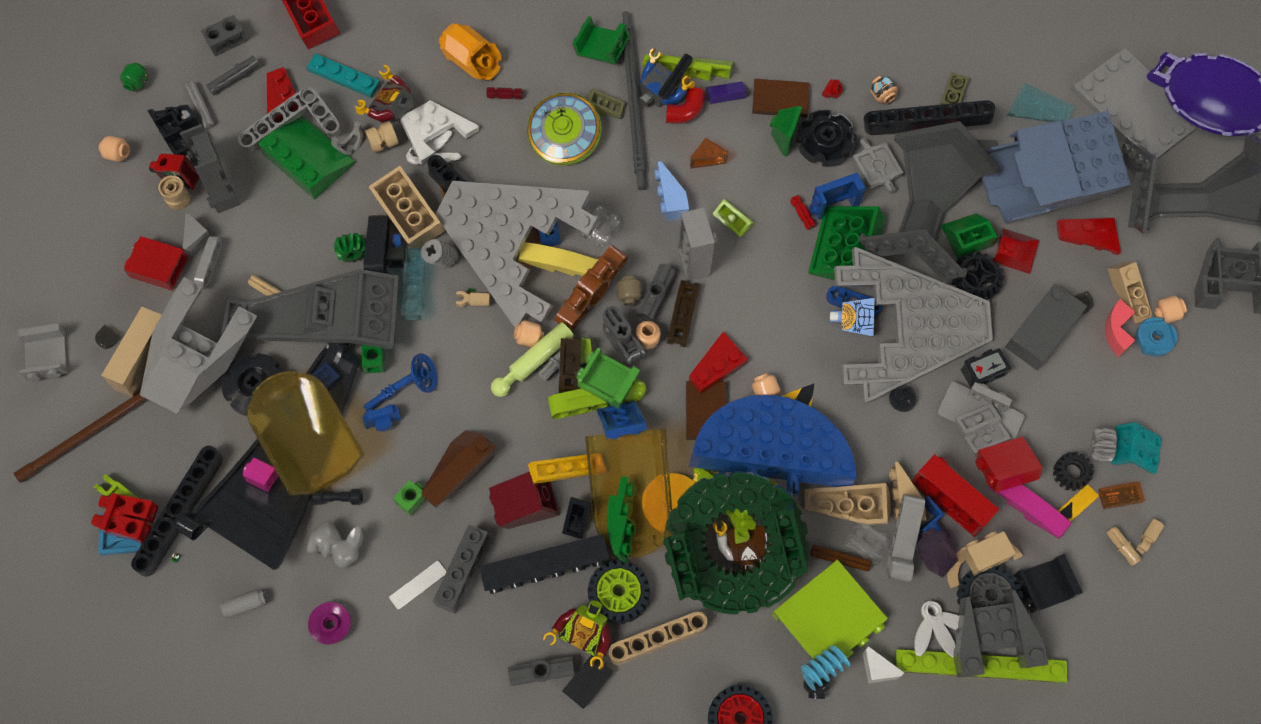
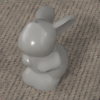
(329, 542)

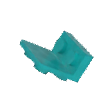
(1137, 446)

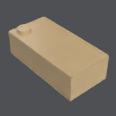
(406, 208)
(129, 361)

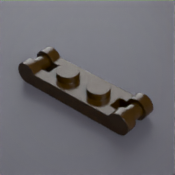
(683, 313)

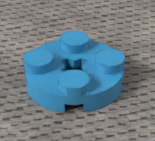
(1148, 344)

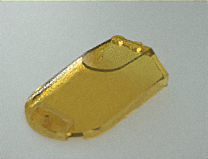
(302, 432)
(646, 463)

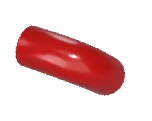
(687, 111)

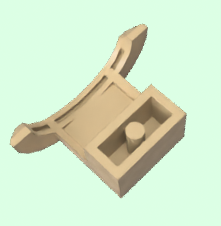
(983, 555)

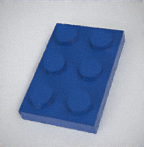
(621, 421)

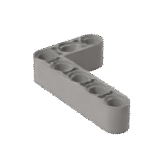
(288, 117)

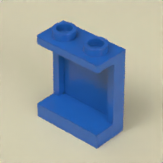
(845, 188)

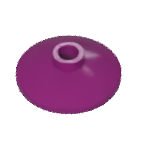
(322, 616)

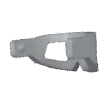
(356, 131)

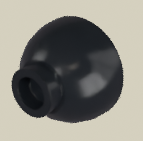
(903, 398)

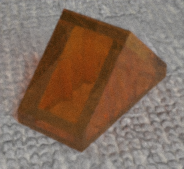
(708, 155)

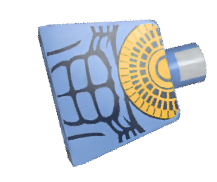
(856, 316)

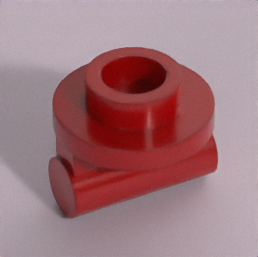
(832, 89)

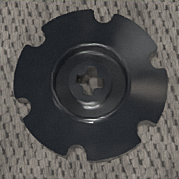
(826, 138)
(244, 374)

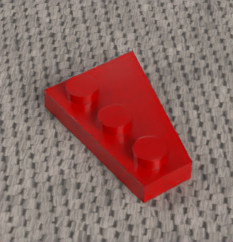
(278, 91)
(1094, 232)

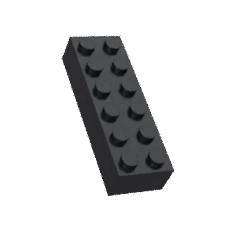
(544, 562)

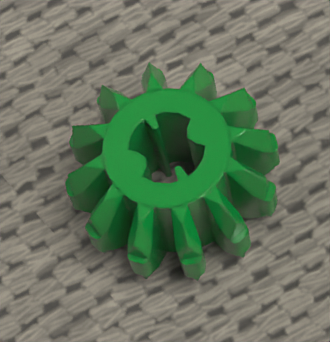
(349, 247)

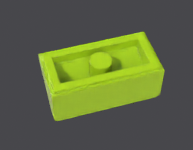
(733, 218)

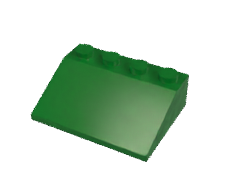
(305, 156)
(840, 234)

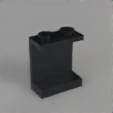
(1048, 584)

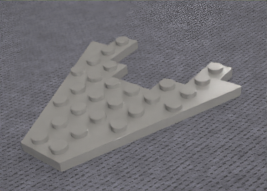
(493, 224)
(930, 318)

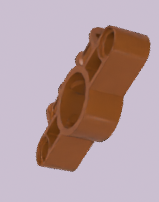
(591, 287)

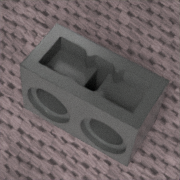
(221, 38)

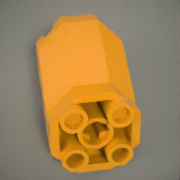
(470, 51)

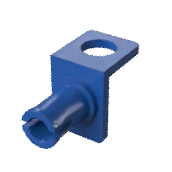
(933, 522)

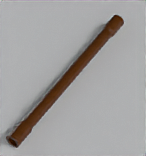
(32, 467)

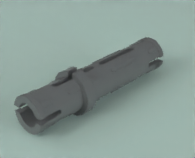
(250, 62)

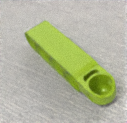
(581, 401)

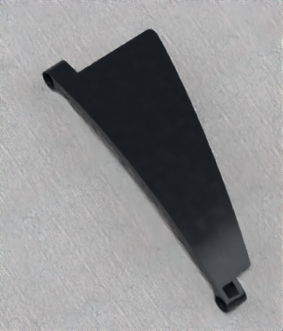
(258, 519)

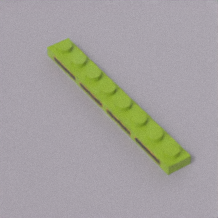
(994, 667)

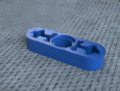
(850, 294)

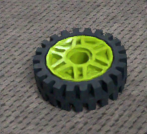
(619, 575)

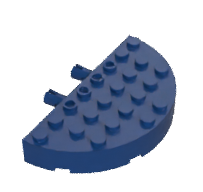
(775, 440)

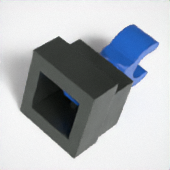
(396, 254)

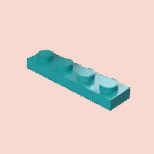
(343, 75)

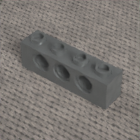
(461, 569)

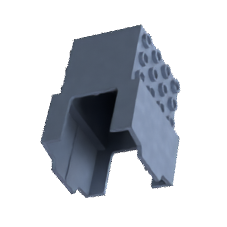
(1056, 167)

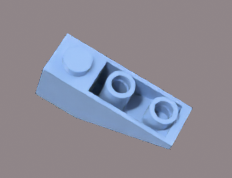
(673, 195)

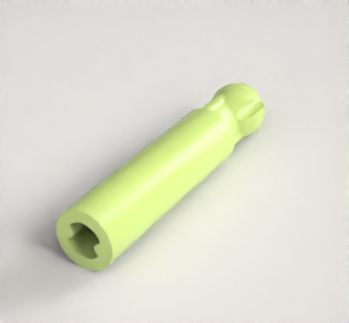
(531, 359)

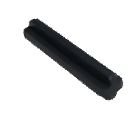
(675, 76)

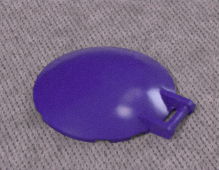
(1212, 92)

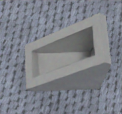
(194, 236)

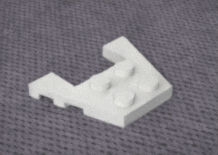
(431, 121)

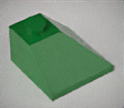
(784, 127)

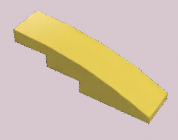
(555, 259)

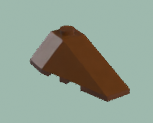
(459, 463)

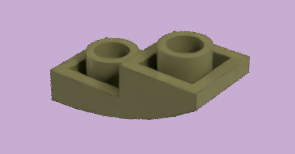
(954, 89)

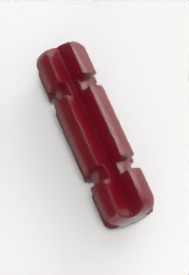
(504, 93)

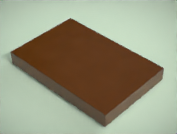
(774, 95)
(701, 406)

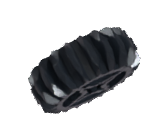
(985, 270)

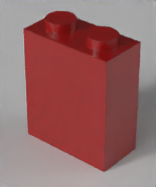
(155, 263)
(1008, 464)

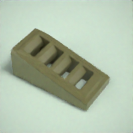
(602, 109)

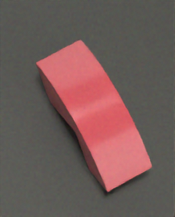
(1116, 337)

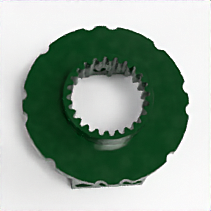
(728, 589)

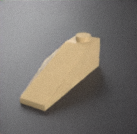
(857, 503)

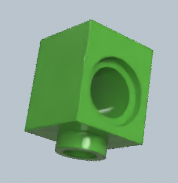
(409, 506)

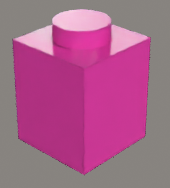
(260, 474)

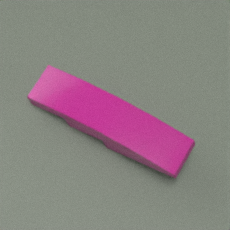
(1035, 510)

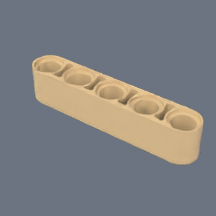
(665, 630)

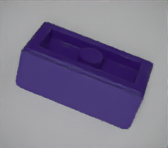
(726, 92)

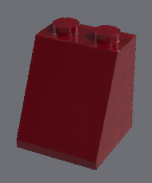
(522, 501)

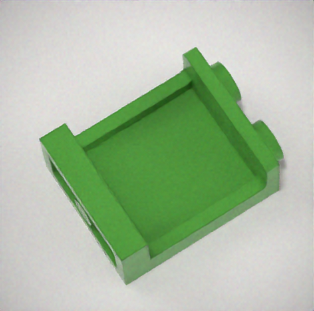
(607, 378)

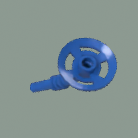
(416, 375)

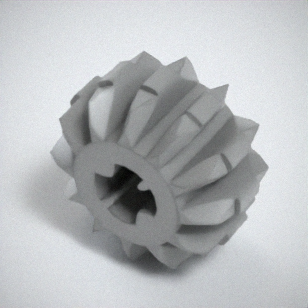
(1103, 444)

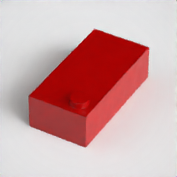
(311, 21)
(954, 495)

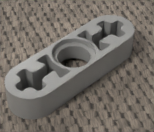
(208, 261)

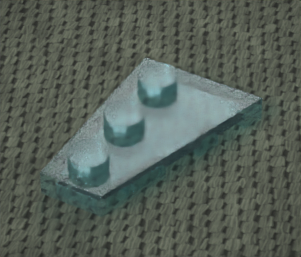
(1039, 106)

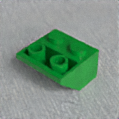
(969, 234)

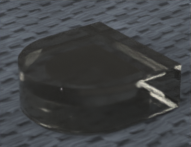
(1086, 299)
(106, 337)

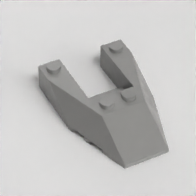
(184, 361)

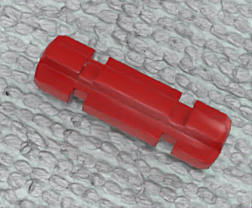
(803, 212)

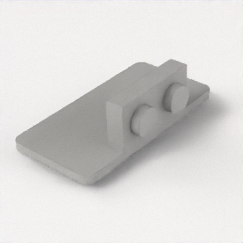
(962, 400)

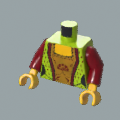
(585, 630)

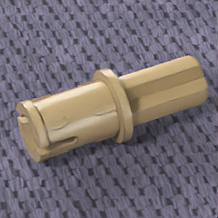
(1123, 546)

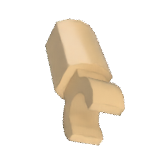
(473, 299)
(1149, 536)

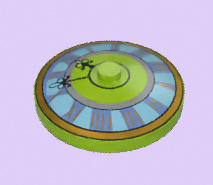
(564, 129)

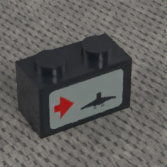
(985, 368)

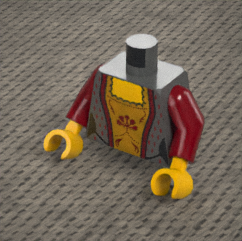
(390, 102)

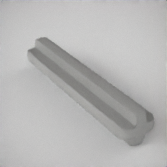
(199, 104)

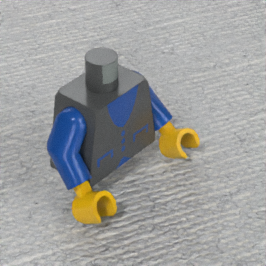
(653, 79)

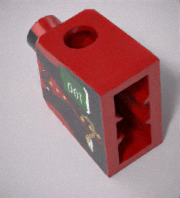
(175, 166)

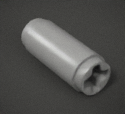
(243, 603)

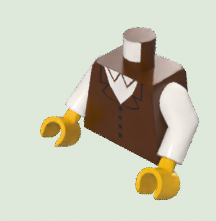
(745, 552)

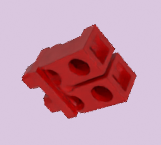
(125, 516)

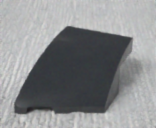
(171, 123)

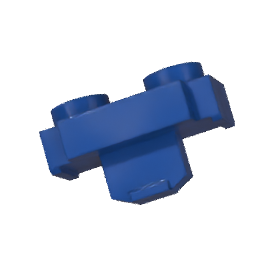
(381, 418)

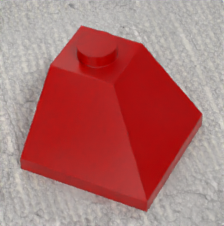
(1016, 250)

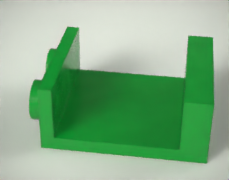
(601, 43)

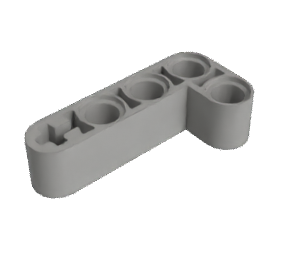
(905, 537)

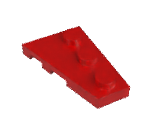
(717, 363)

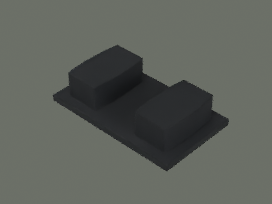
(587, 682)

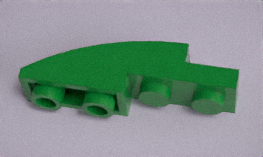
(619, 525)

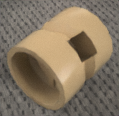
(381, 137)
(174, 192)

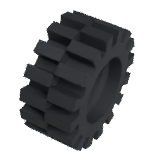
(1077, 460)

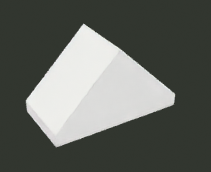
(878, 668)

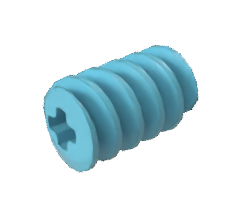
(823, 666)

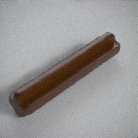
(844, 558)

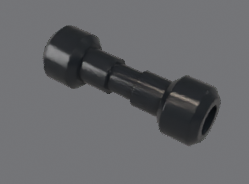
(355, 497)

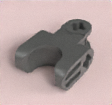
(620, 336)

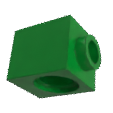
(373, 365)

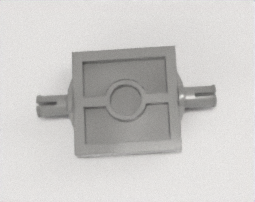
(877, 165)

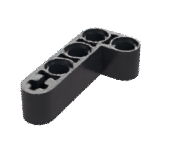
(377, 243)

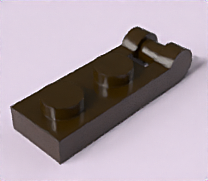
(569, 363)

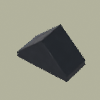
(576, 518)

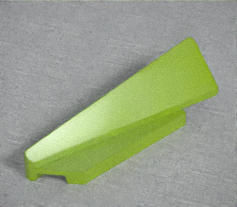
(698, 69)

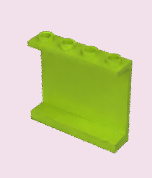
(830, 613)

